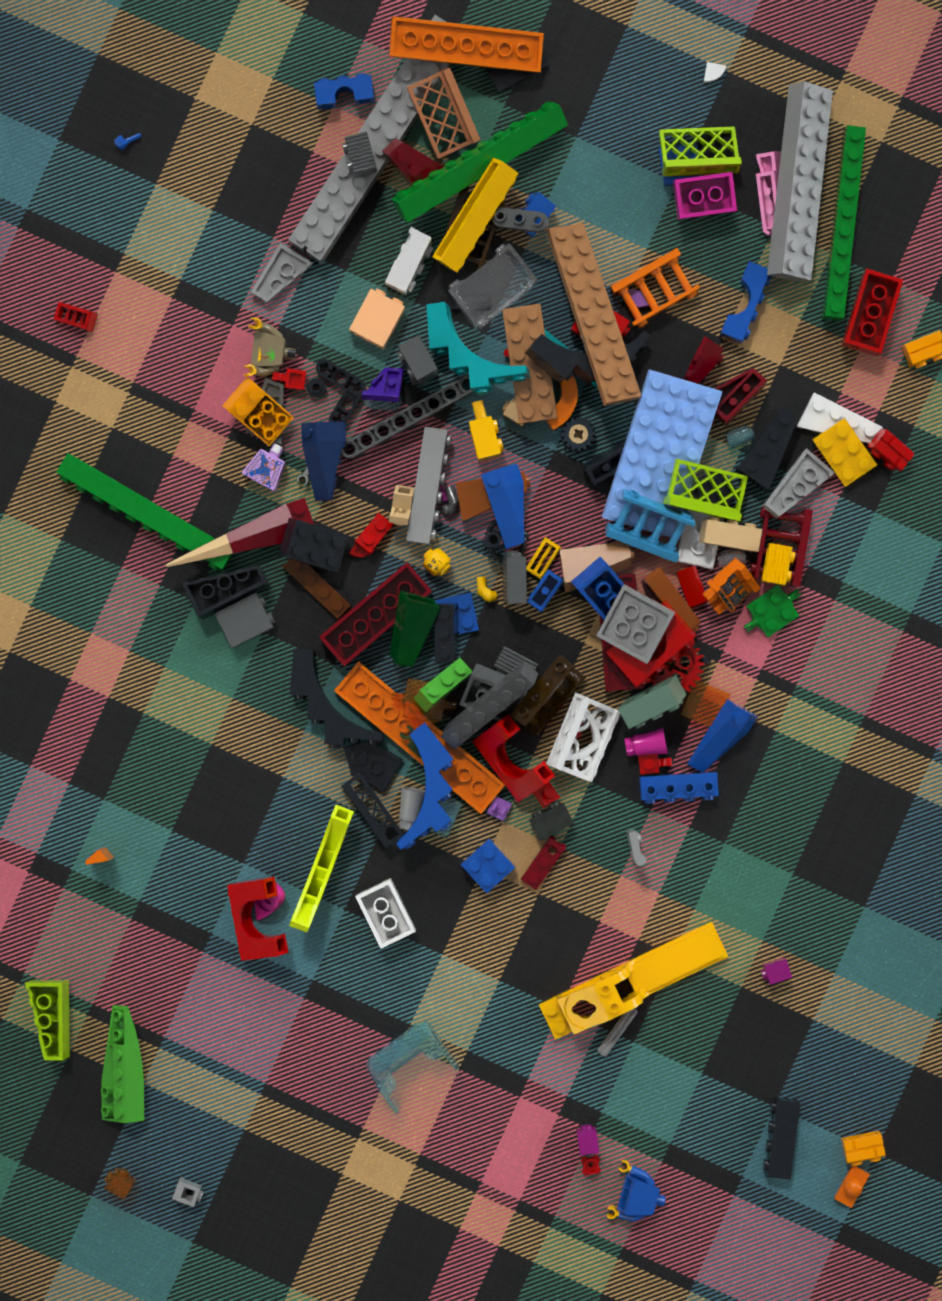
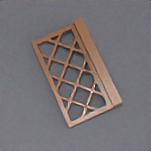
(459, 108)

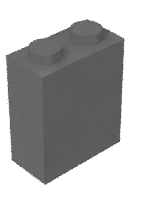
(514, 577)
(245, 620)

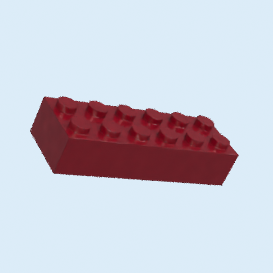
(372, 615)

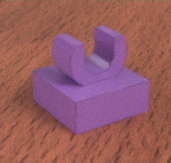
(499, 808)

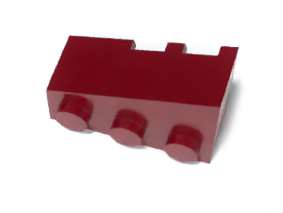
(409, 161)
(738, 394)

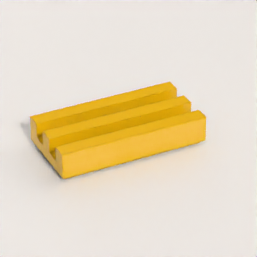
(551, 544)

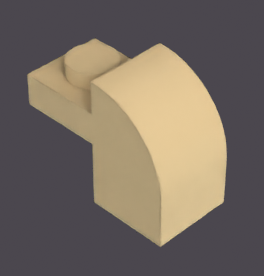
(401, 505)

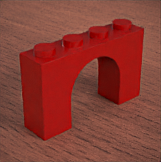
(677, 635)
(517, 780)
(250, 941)

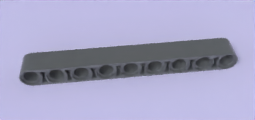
(407, 415)

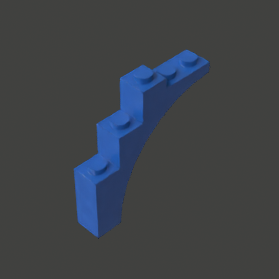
(431, 813)

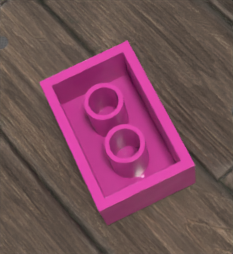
(704, 195)

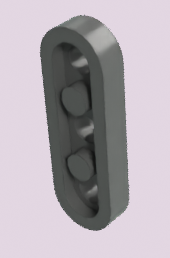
(528, 221)

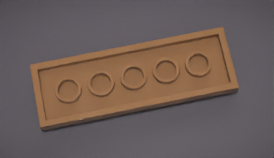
(535, 394)

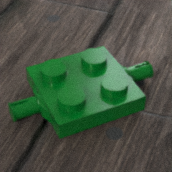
(772, 610)

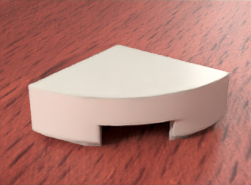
(713, 72)

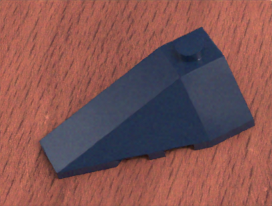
(322, 450)

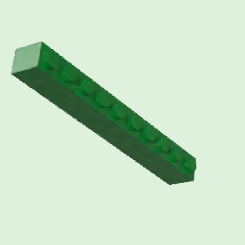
(472, 164)
(844, 223)
(137, 508)

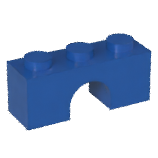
(328, 90)

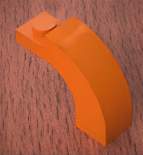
(566, 404)

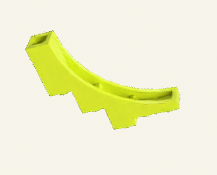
(321, 868)

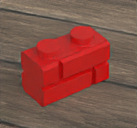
(890, 450)

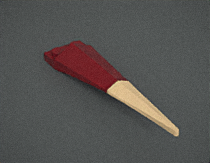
(259, 533)

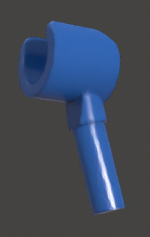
(122, 143)

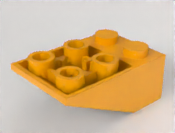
(258, 411)

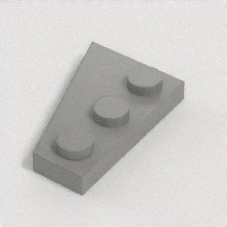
(279, 273)

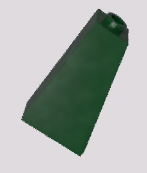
(411, 626)

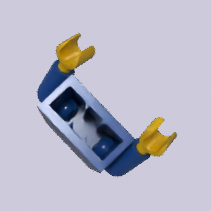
(637, 1197)

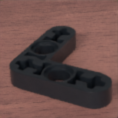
(348, 393)

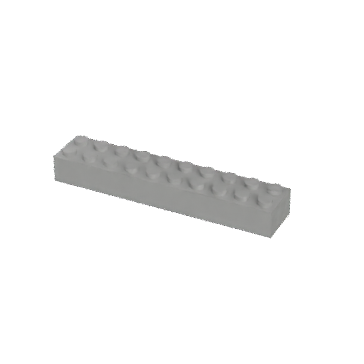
(800, 182)

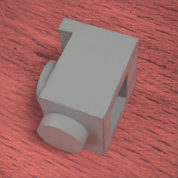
(181, 1192)

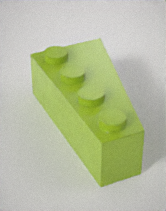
(51, 1014)

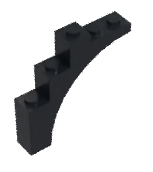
(563, 363)
(306, 683)

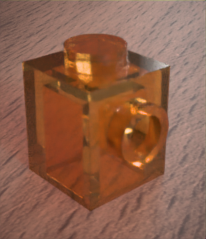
(119, 1182)

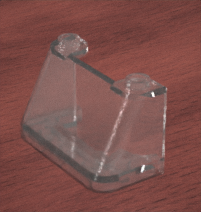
(494, 285)

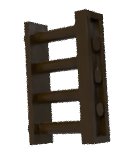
(460, 201)
(548, 695)

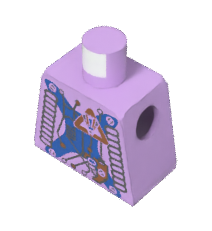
(266, 467)

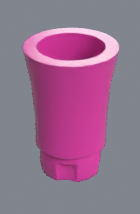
(646, 743)

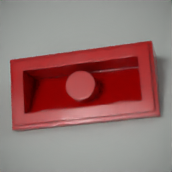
(691, 586)

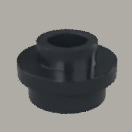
(320, 392)

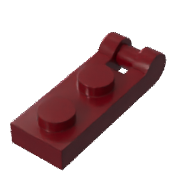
(543, 863)

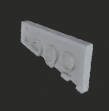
(799, 481)

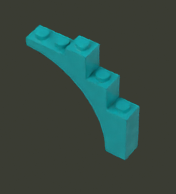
(482, 373)

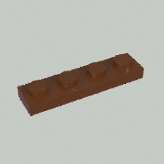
(317, 587)

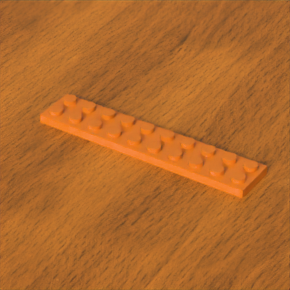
(373, 701)

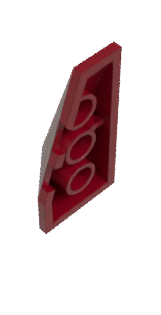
(704, 360)

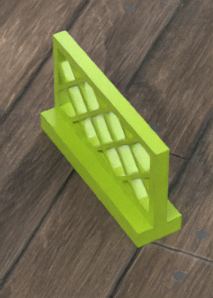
(705, 166)
(701, 506)

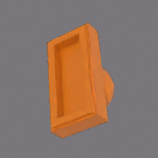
(851, 1186)

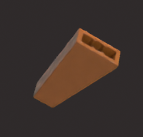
(474, 499)
(664, 590)

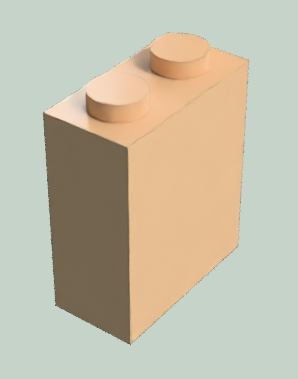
(377, 318)

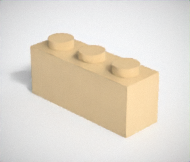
(730, 534)

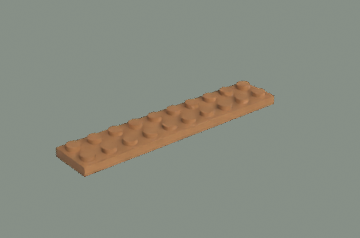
(593, 314)

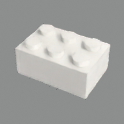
(385, 913)

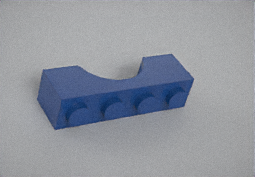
(737, 325)

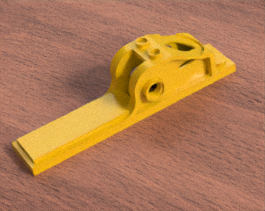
(646, 974)

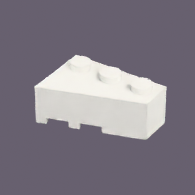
(409, 262)

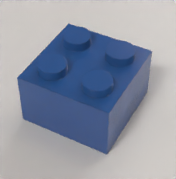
(487, 865)

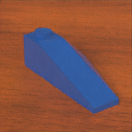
(506, 497)
(726, 730)

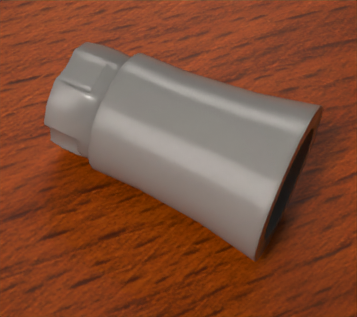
(410, 806)

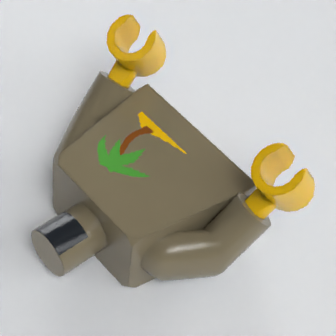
(268, 350)

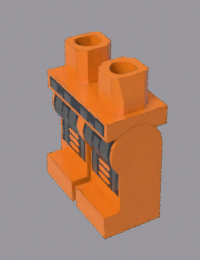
(730, 587)

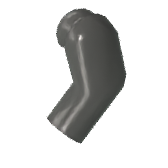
(453, 501)

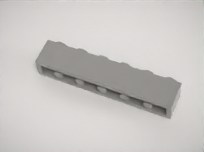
(427, 486)

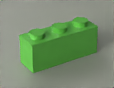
(442, 685)

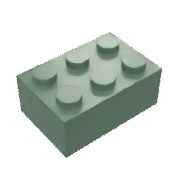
(652, 702)

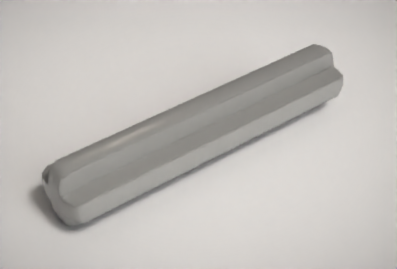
(616, 1032)

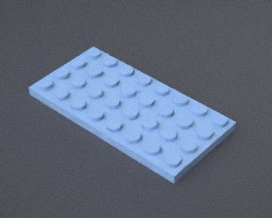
(666, 426)

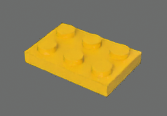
(844, 452)

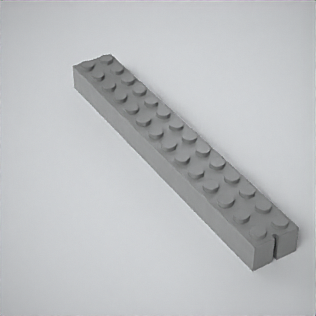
(342, 191)

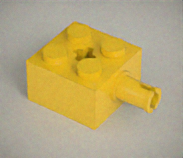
(484, 434)

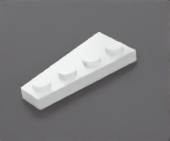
(823, 413)

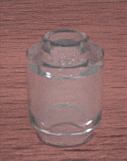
(728, 555)

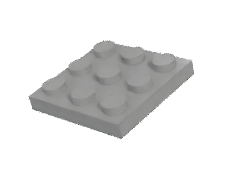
(635, 624)

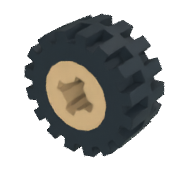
(572, 438)

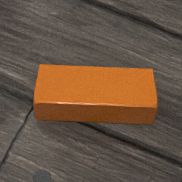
(100, 855)

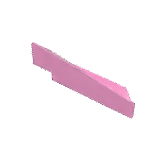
(767, 187)

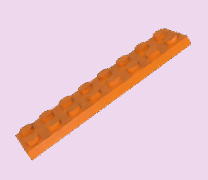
(465, 44)

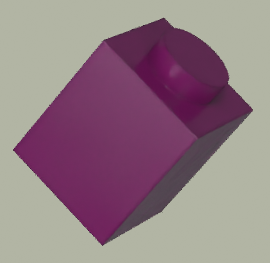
(776, 971)
(587, 1139)

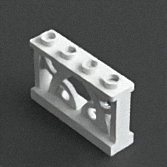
(594, 751)

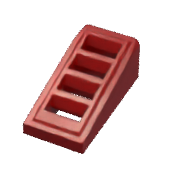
(86, 321)

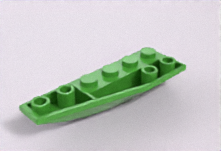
(122, 1071)

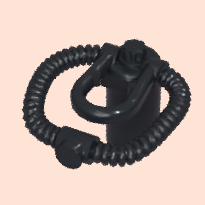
(492, 540)

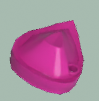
(267, 906)

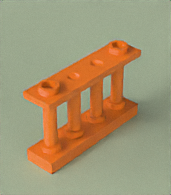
(638, 279)

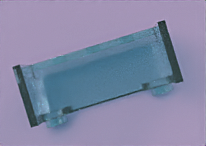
(400, 1051)

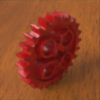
(693, 668)

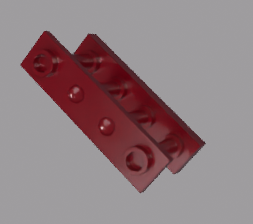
(800, 538)

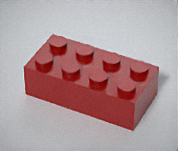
(872, 312)

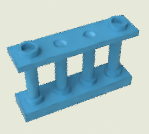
(649, 544)

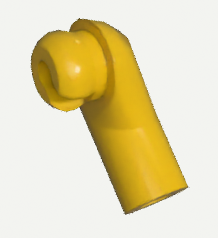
(483, 591)

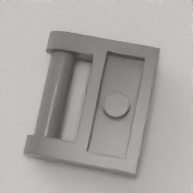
(634, 843)

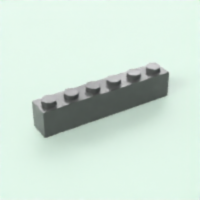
(489, 704)

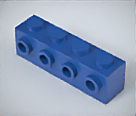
(678, 786)

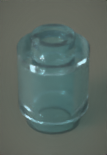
(739, 436)

